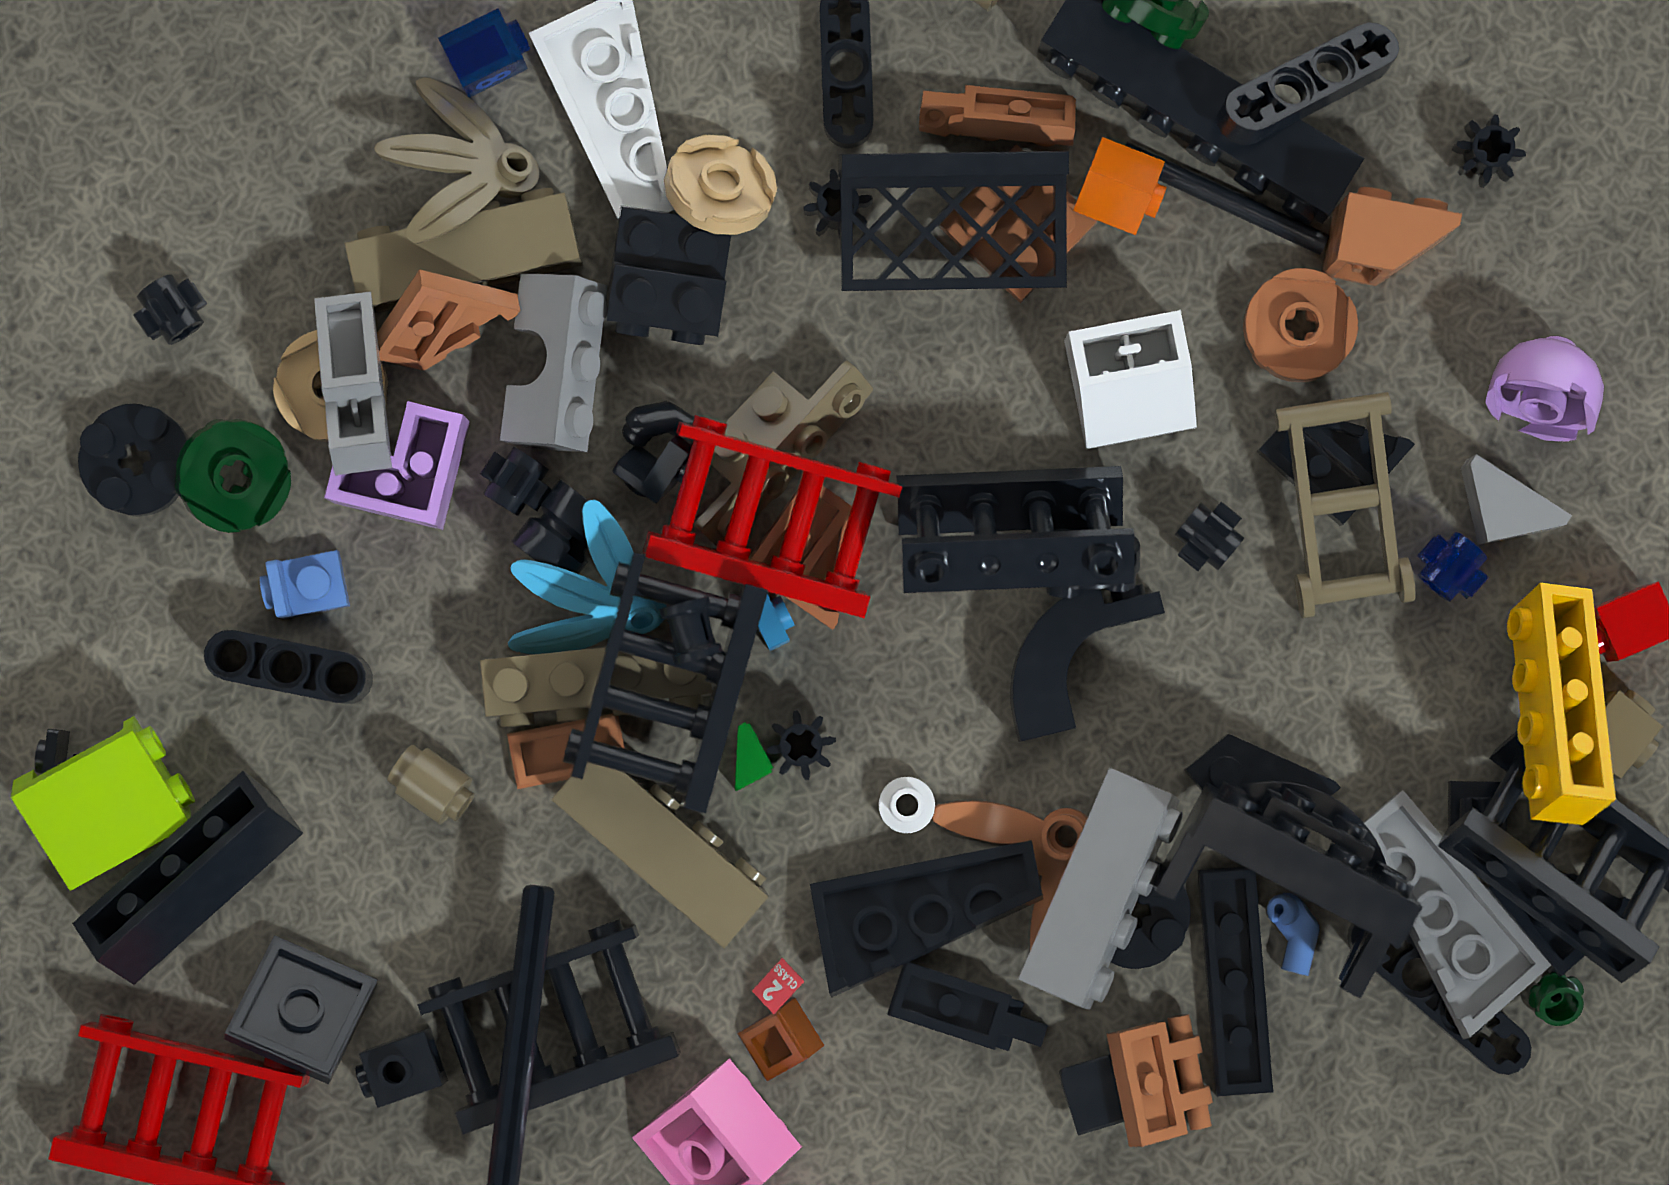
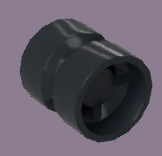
(559, 533)

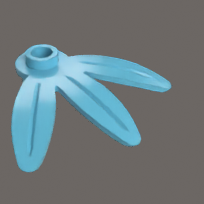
(582, 595)

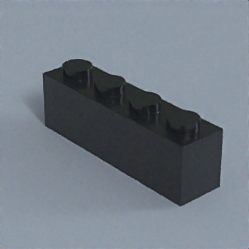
(187, 878)

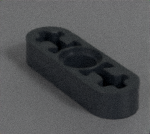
(861, 106)

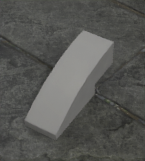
(352, 383)

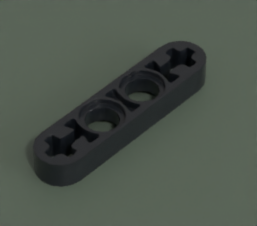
(1312, 88)
(1432, 1005)

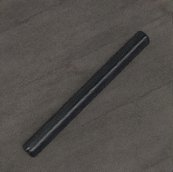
(520, 1035)

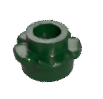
(1562, 1009)

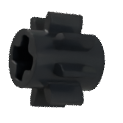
(1476, 159)
(820, 208)
(170, 309)
(515, 481)
(1209, 536)
(798, 729)

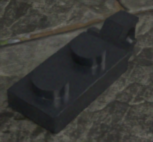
(962, 1009)

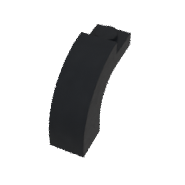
(1041, 666)

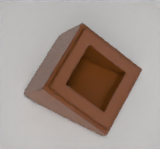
(781, 1040)

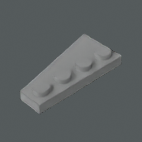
(1462, 931)

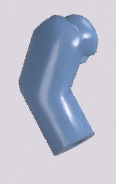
(1299, 929)

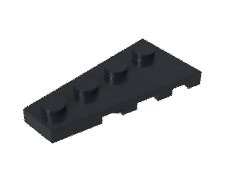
(905, 911)

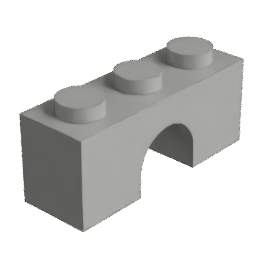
(559, 404)

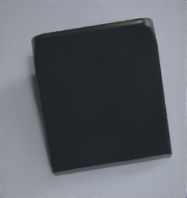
(1092, 1094)

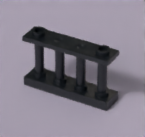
(1009, 502)
(707, 723)
(1550, 896)
(591, 1063)

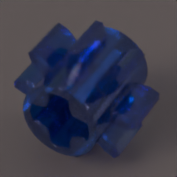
(1452, 566)

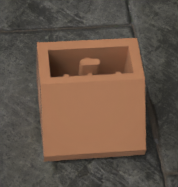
(1381, 236)

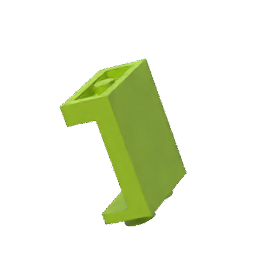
(104, 804)

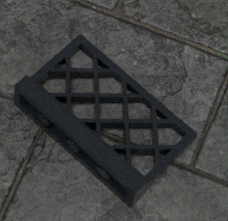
(954, 170)

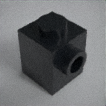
(401, 1068)

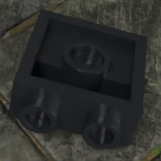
(666, 276)

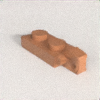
(1000, 114)

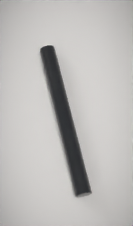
(1239, 205)

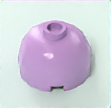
(1558, 388)

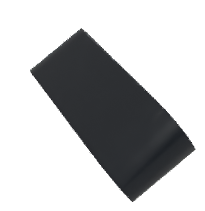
(263, 657)

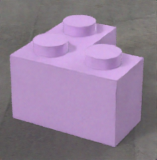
(421, 471)

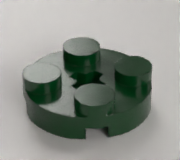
(1167, 19)
(222, 444)

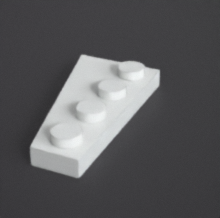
(607, 94)

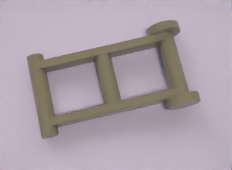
(1398, 571)

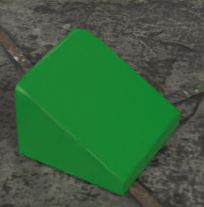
(751, 758)

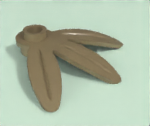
(483, 158)

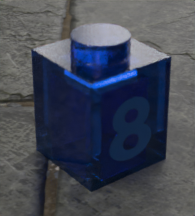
(486, 51)

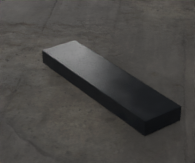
(1235, 981)

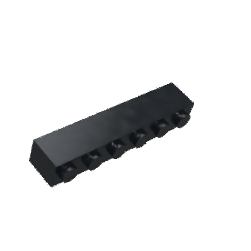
(1183, 97)

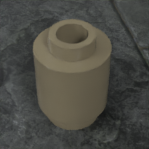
(431, 784)

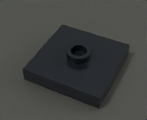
(301, 1009)

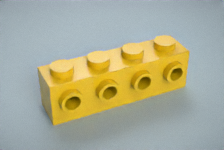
(1561, 704)

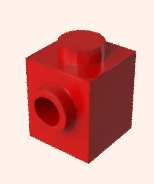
(1632, 622)

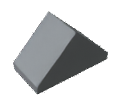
(1504, 506)

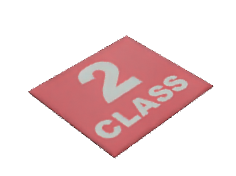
(778, 986)

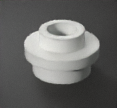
(888, 800)

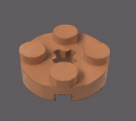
(1323, 303)

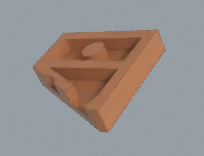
(438, 317)

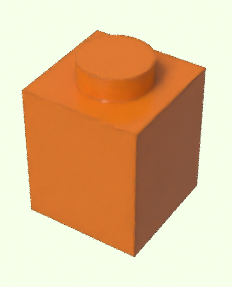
(1121, 187)

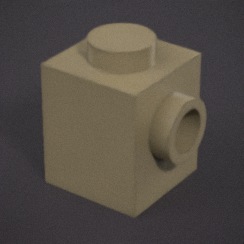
(1630, 730)

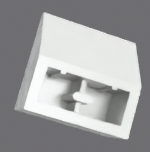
(1132, 379)

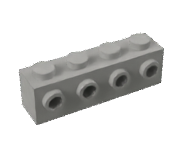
(1100, 890)

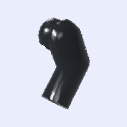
(653, 420)

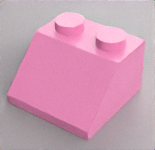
(718, 1134)

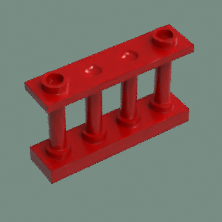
(786, 571)
(142, 1155)

